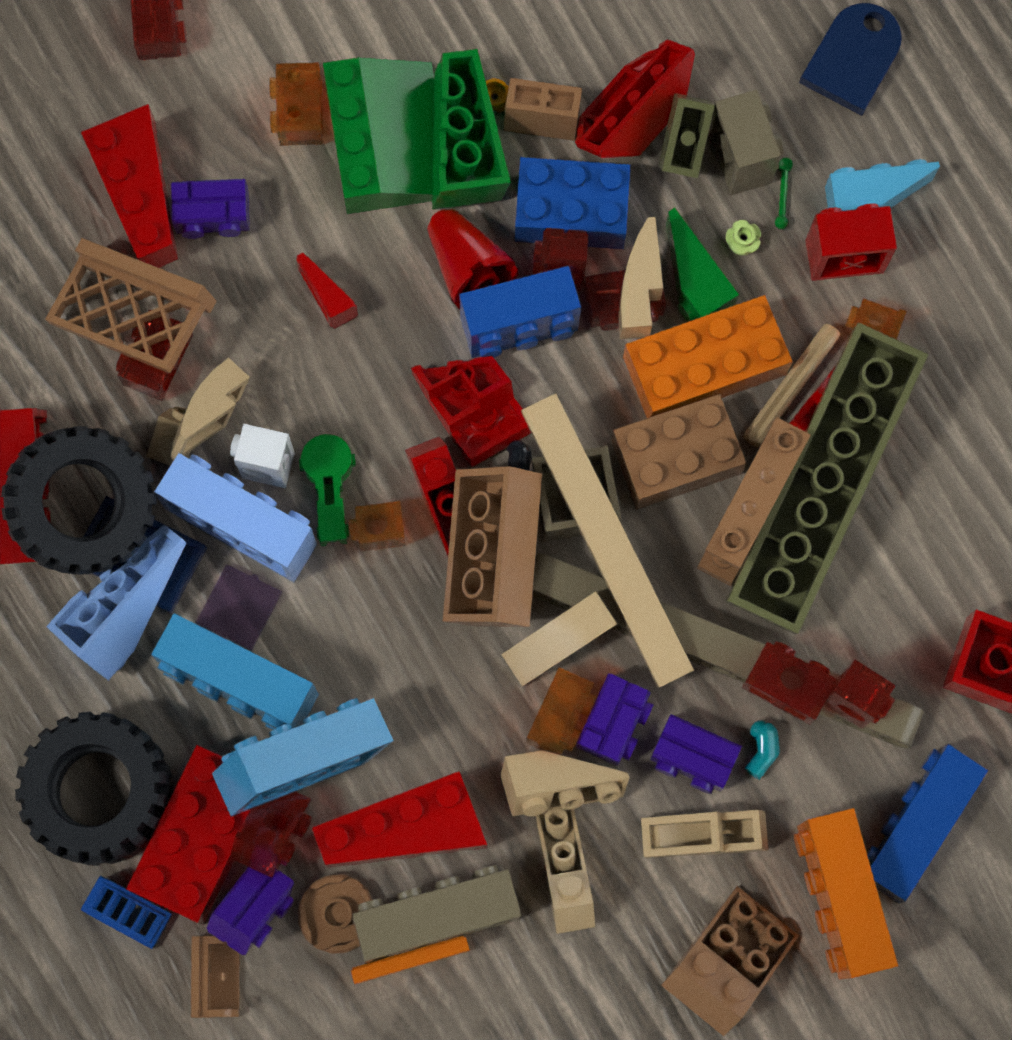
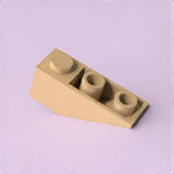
(553, 781)
(565, 870)

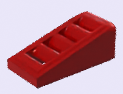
(331, 299)

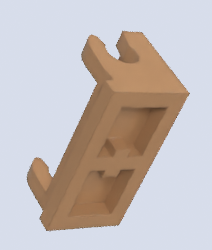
(542, 109)
(214, 978)

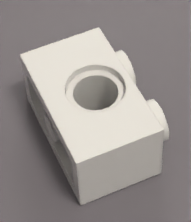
(263, 455)

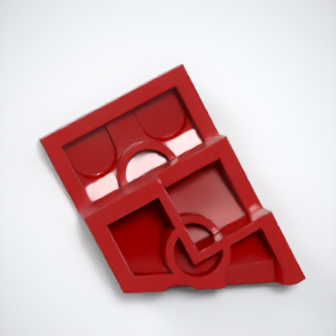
(474, 405)

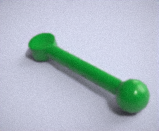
(785, 167)

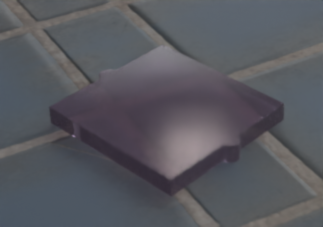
(239, 607)

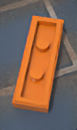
(410, 959)

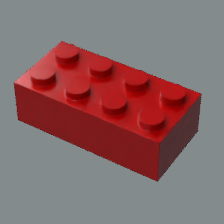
(983, 661)
(190, 845)

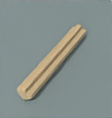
(792, 384)

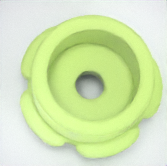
(740, 246)

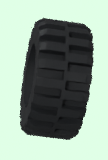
(130, 489)
(54, 756)

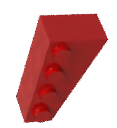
(133, 175)
(408, 825)

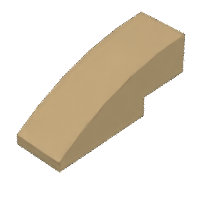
(641, 284)
(210, 407)
(559, 638)
(704, 834)

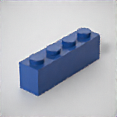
(924, 821)

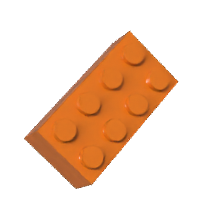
(708, 357)
(845, 895)

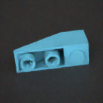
(877, 185)

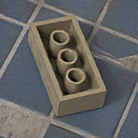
(436, 915)

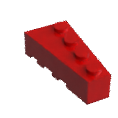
(17, 430)

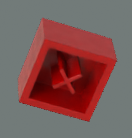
(850, 242)

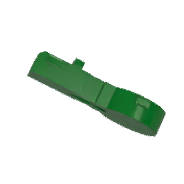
(327, 458)

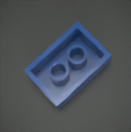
(573, 198)
(520, 313)

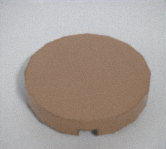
(321, 898)

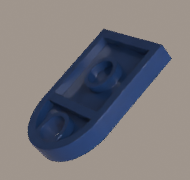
(852, 58)

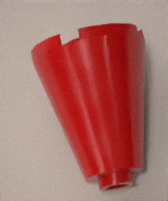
(467, 255)

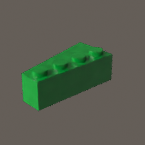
(466, 140)

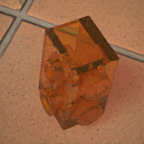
(298, 104)
(560, 711)

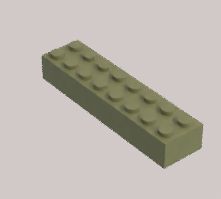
(828, 478)

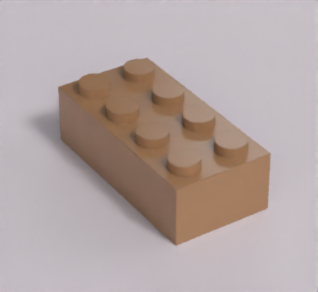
(492, 547)

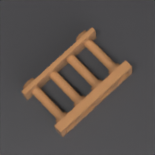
(753, 501)

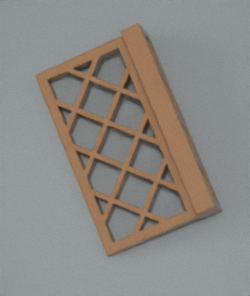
(149, 282)

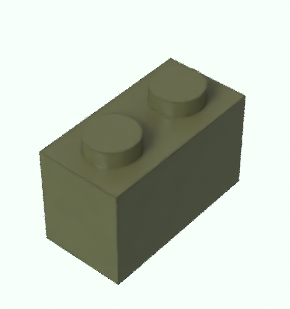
(686, 135)

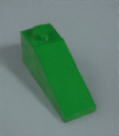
(698, 279)

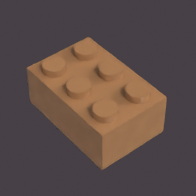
(678, 451)

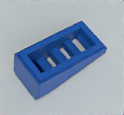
(98, 892)

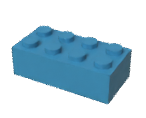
(233, 673)
(301, 755)

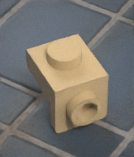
(164, 435)

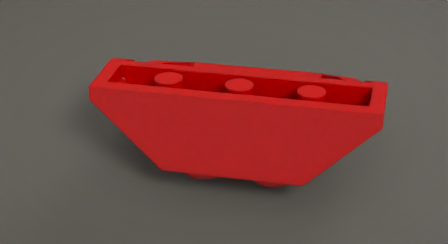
(636, 103)

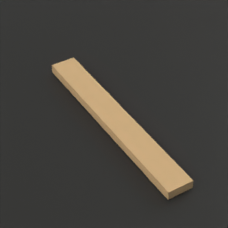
(607, 540)

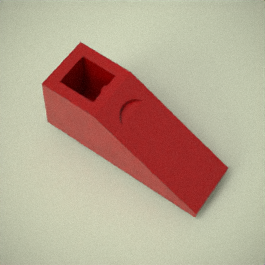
(436, 481)

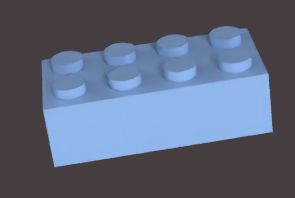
(236, 516)

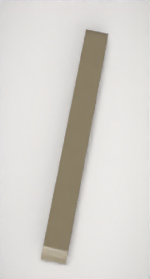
(707, 644)

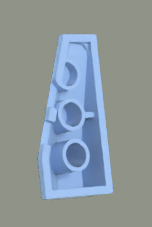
(112, 616)

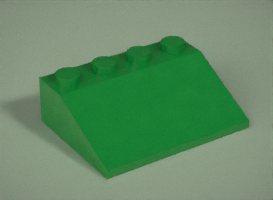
(382, 130)

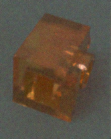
(890, 319)

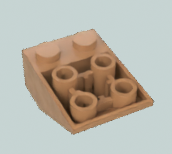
(730, 961)

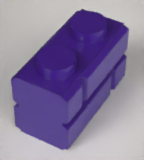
(210, 207)
(614, 719)
(695, 754)
(248, 909)

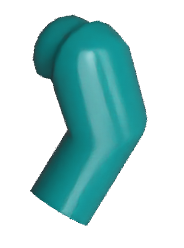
(768, 748)

